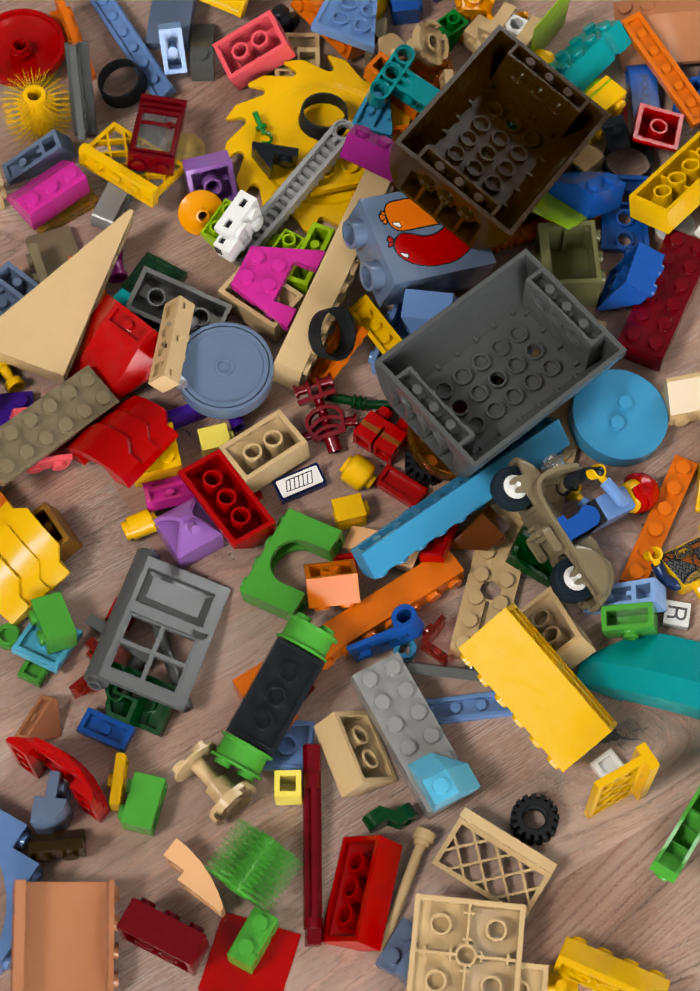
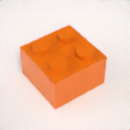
(331, 584)

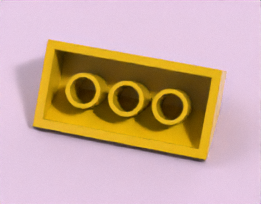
(604, 972)

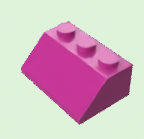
(49, 193)

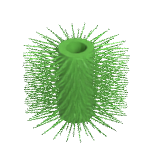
(253, 865)

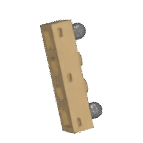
(171, 345)

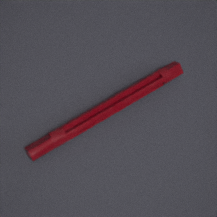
(312, 845)

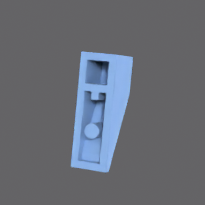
(637, 592)

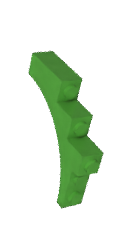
(680, 843)

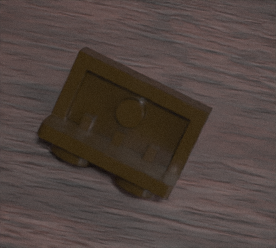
(58, 845)

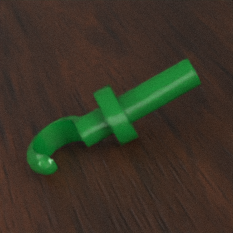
(261, 127)

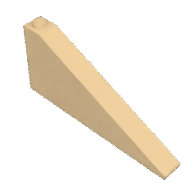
(51, 320)

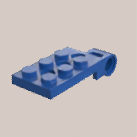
(612, 228)

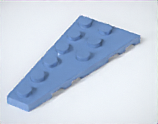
(348, 22)

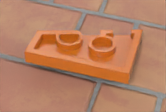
(325, 366)

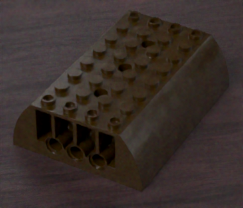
(440, 153)

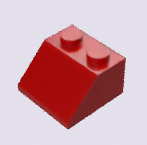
(657, 127)

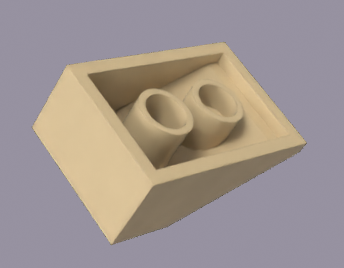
(559, 628)

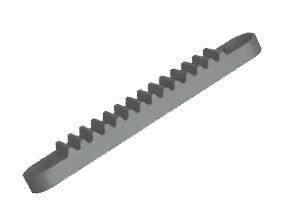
(299, 184)

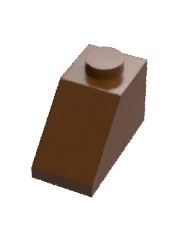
(482, 532)

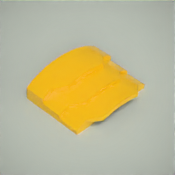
(27, 562)

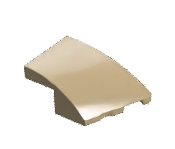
(305, 47)

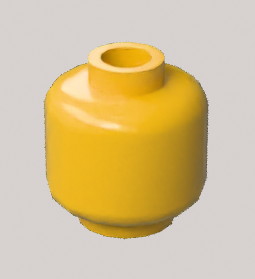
(357, 472)

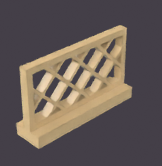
(506, 843)

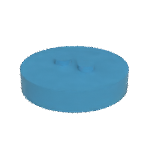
(618, 419)

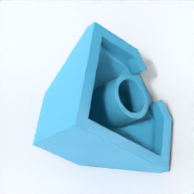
(443, 779)

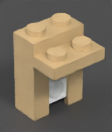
(516, 25)

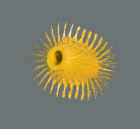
(36, 108)

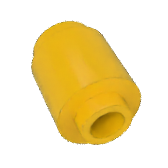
(139, 525)

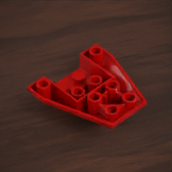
(117, 348)

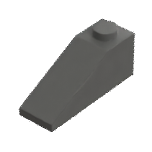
(202, 52)

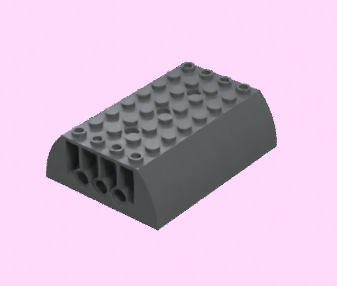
(486, 337)

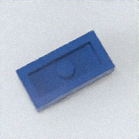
(106, 730)

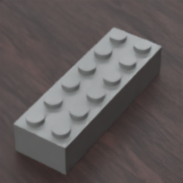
(402, 720)

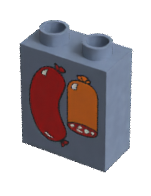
(409, 250)

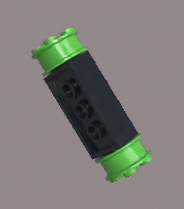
(274, 696)

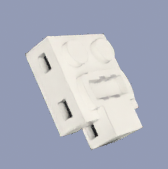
(237, 226)

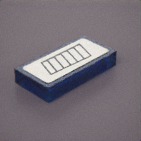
(299, 483)

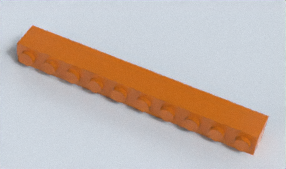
(371, 616)

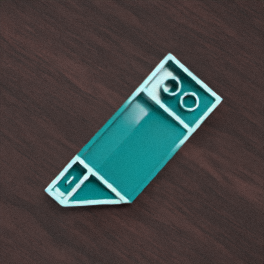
(648, 671)

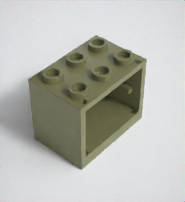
(573, 258)

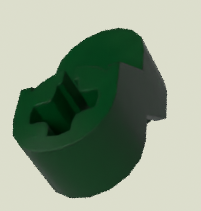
(383, 816)

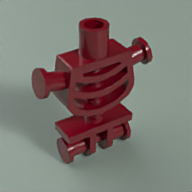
(331, 436)

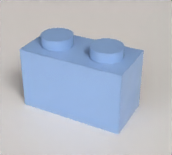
(172, 48)

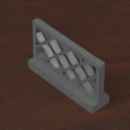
(81, 89)

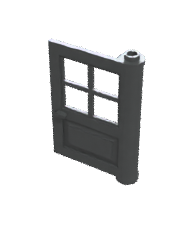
(168, 600)

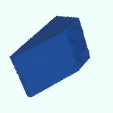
(589, 192)
(632, 278)

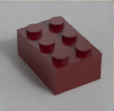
(163, 935)

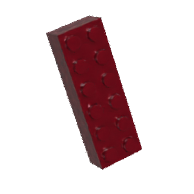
(657, 319)

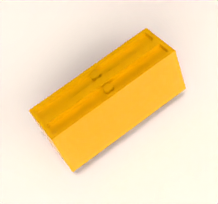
(537, 687)

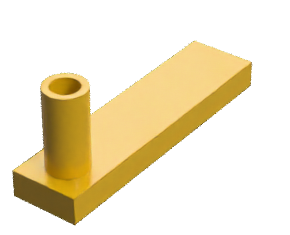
(376, 324)

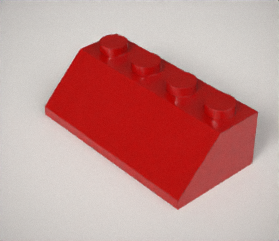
(228, 501)
(361, 893)

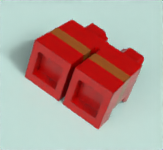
(381, 436)

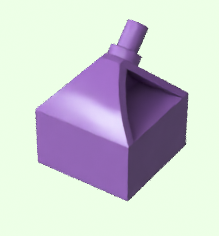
(211, 173)
(188, 533)

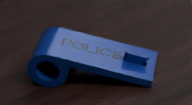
(642, 86)
(406, 628)

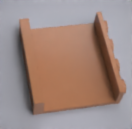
(64, 936)

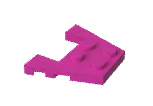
(265, 274)

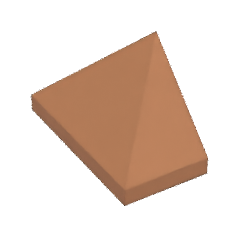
(42, 720)

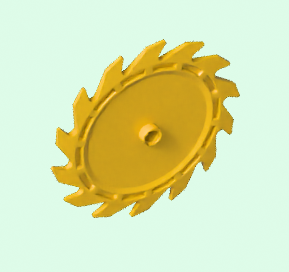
(280, 111)

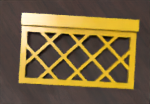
(118, 173)
(628, 779)

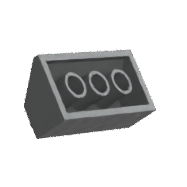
(156, 289)

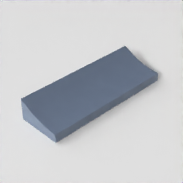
(171, 11)

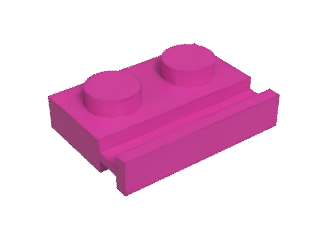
(165, 493)

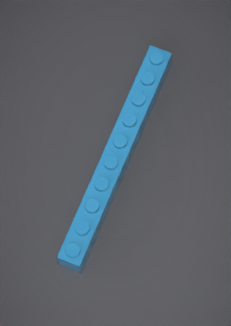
(452, 503)

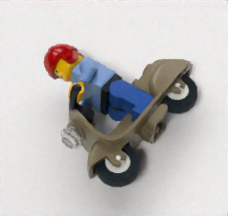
(579, 567)

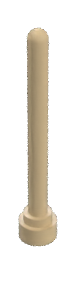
(422, 840)

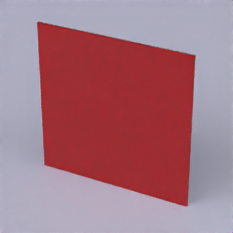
(270, 972)

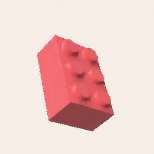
(254, 50)

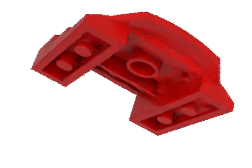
(125, 440)
(38, 755)

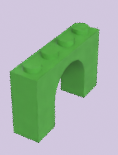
(292, 534)

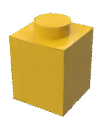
(350, 511)

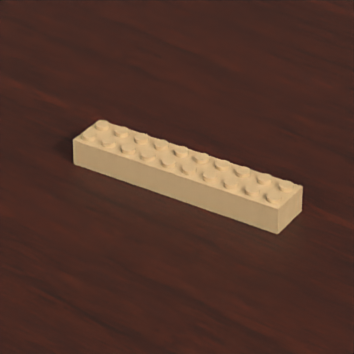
(326, 291)

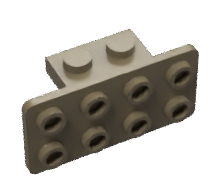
(49, 251)

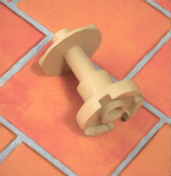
(426, 41)
(228, 798)

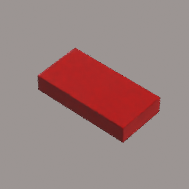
(400, 486)

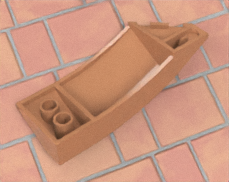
(672, 21)

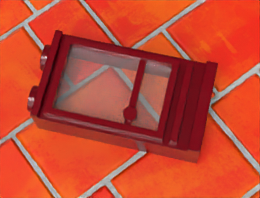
(157, 134)

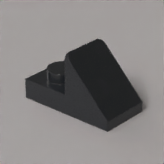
(616, 133)
(269, 154)

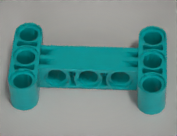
(405, 87)

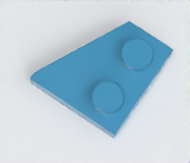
(376, 119)

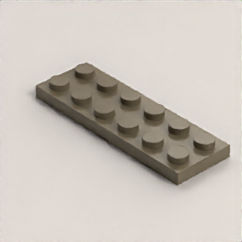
(52, 422)

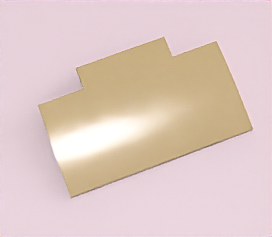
(470, 947)

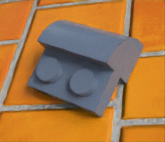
(13, 286)
(52, 811)
(396, 953)

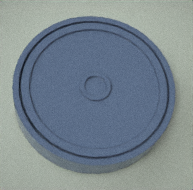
(227, 370)

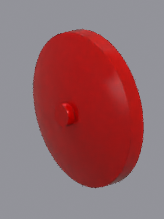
(29, 42)

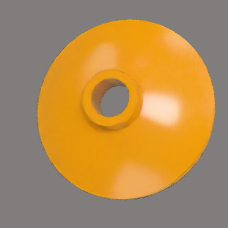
(192, 205)

